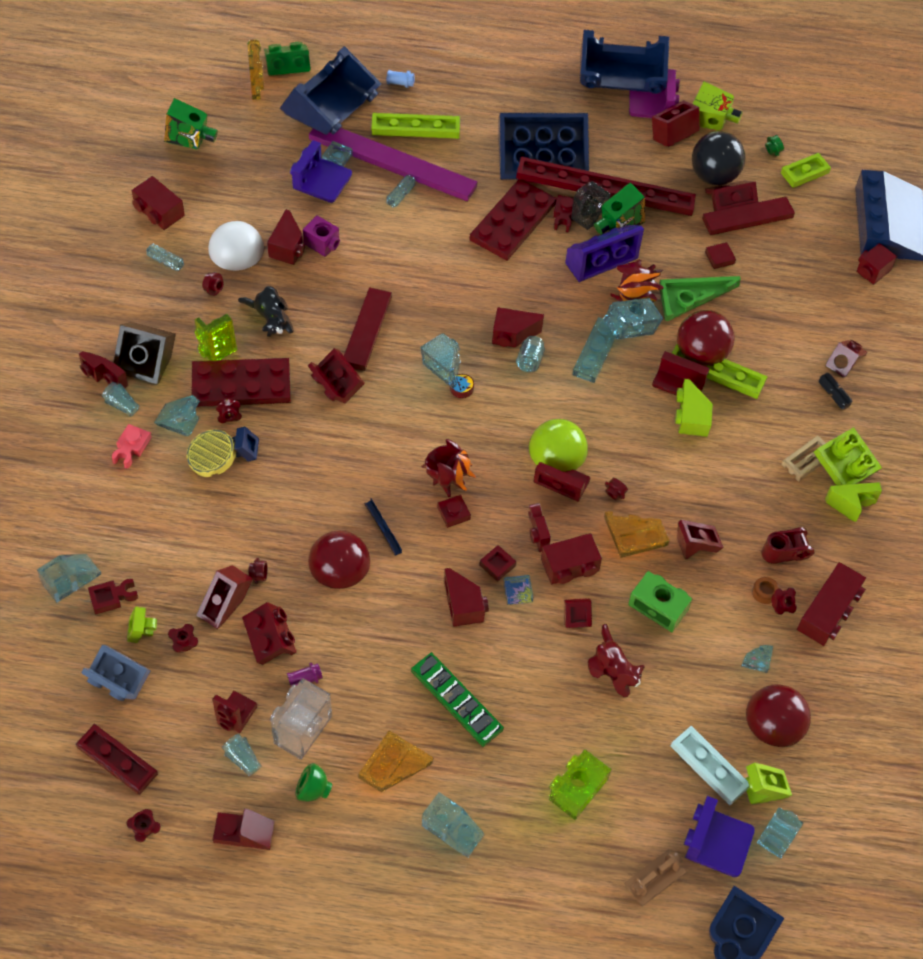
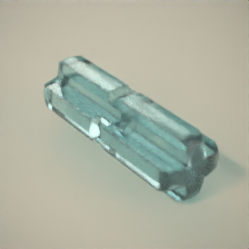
(398, 193)
(169, 259)

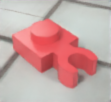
(131, 442)

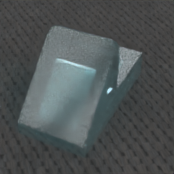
(179, 415)

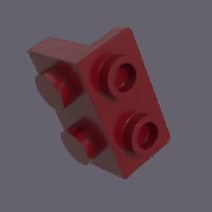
(336, 376)
(269, 633)

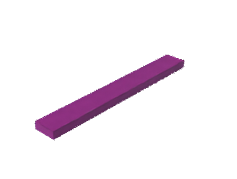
(400, 163)

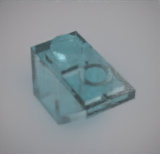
(67, 574)
(452, 824)

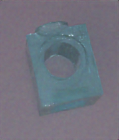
(780, 832)

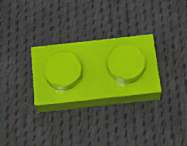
(805, 170)

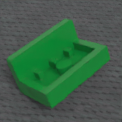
(287, 58)

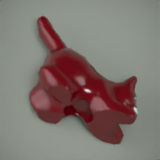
(612, 662)

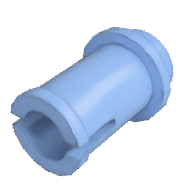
(400, 78)

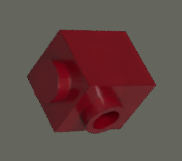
(875, 263)

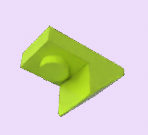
(850, 498)
(766, 784)

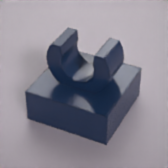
(246, 444)

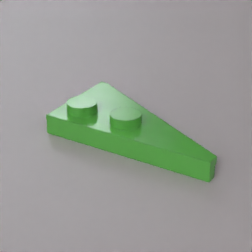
(688, 293)

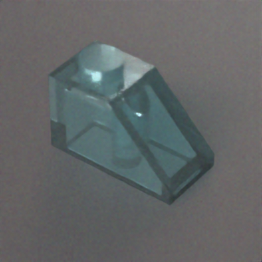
(442, 358)

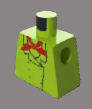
(715, 107)

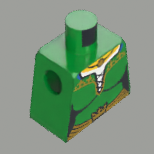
(187, 126)
(622, 209)

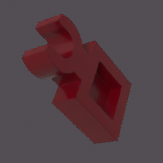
(563, 212)
(539, 533)
(108, 596)

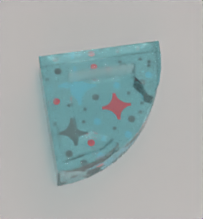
(758, 658)

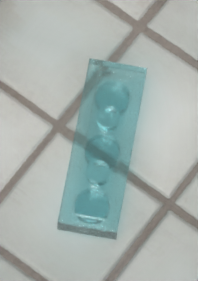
(594, 352)

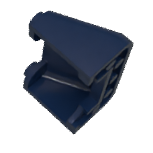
(623, 65)
(332, 94)

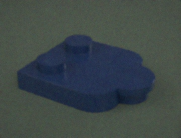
(743, 927)

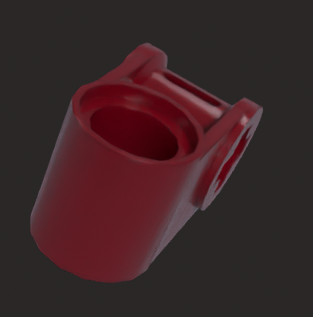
(791, 546)

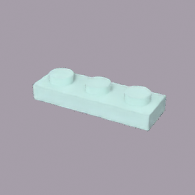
(710, 765)

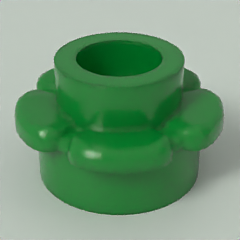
(774, 145)

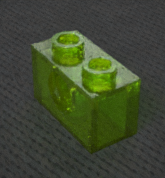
(573, 798)

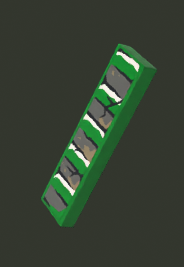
(457, 699)

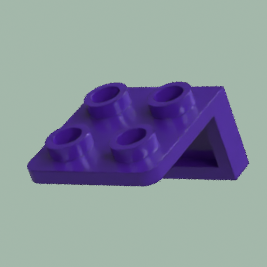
(317, 175)
(718, 840)

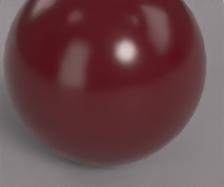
(705, 338)
(339, 559)
(778, 715)

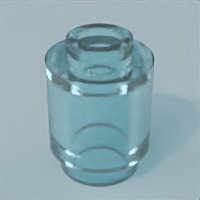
(530, 354)

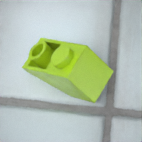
(694, 412)

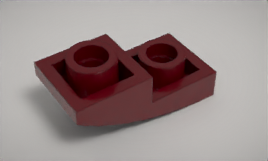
(100, 368)

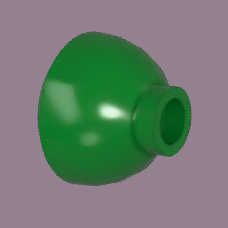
(313, 784)

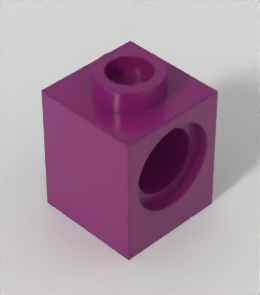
(321, 236)

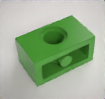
(667, 613)

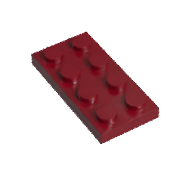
(513, 219)
(242, 381)

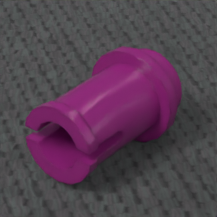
(310, 673)

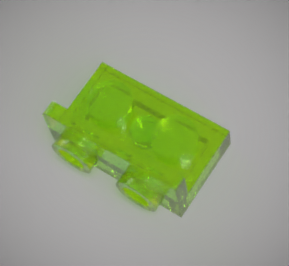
(216, 338)

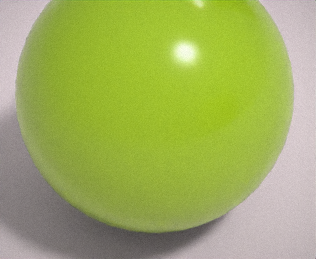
(559, 445)

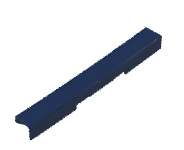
(390, 538)

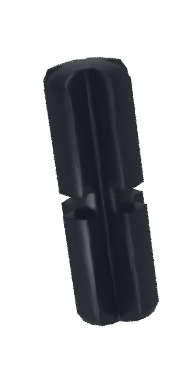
(838, 394)

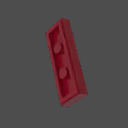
(117, 759)

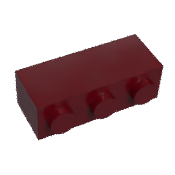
(832, 604)

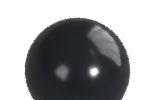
(718, 158)

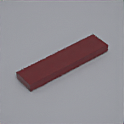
(748, 215)
(367, 328)

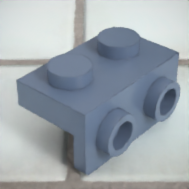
(116, 673)

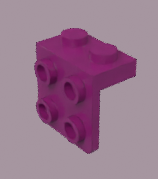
(649, 104)

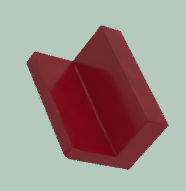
(733, 194)
(675, 370)
(567, 483)

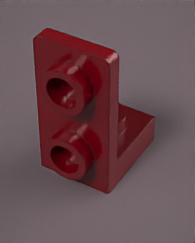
(233, 712)

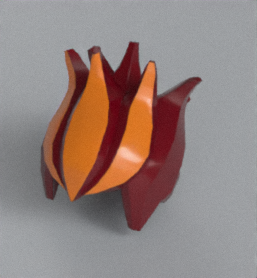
(637, 282)
(448, 466)

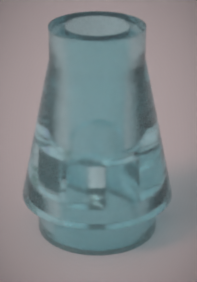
(119, 398)
(240, 753)

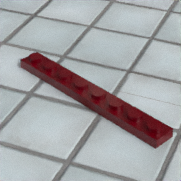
(574, 178)

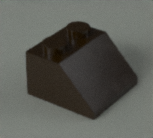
(143, 351)

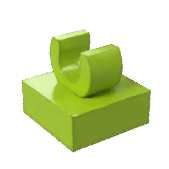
(140, 625)

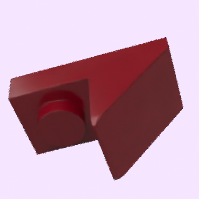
(697, 537)
(244, 830)

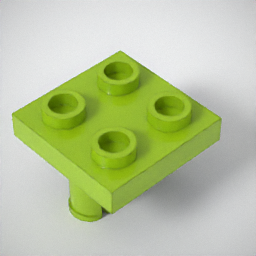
(847, 458)

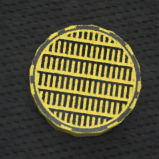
(211, 453)

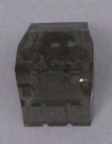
(588, 204)

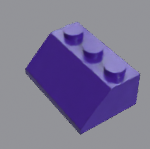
(604, 252)

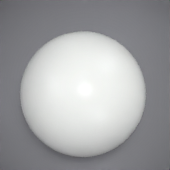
(235, 246)

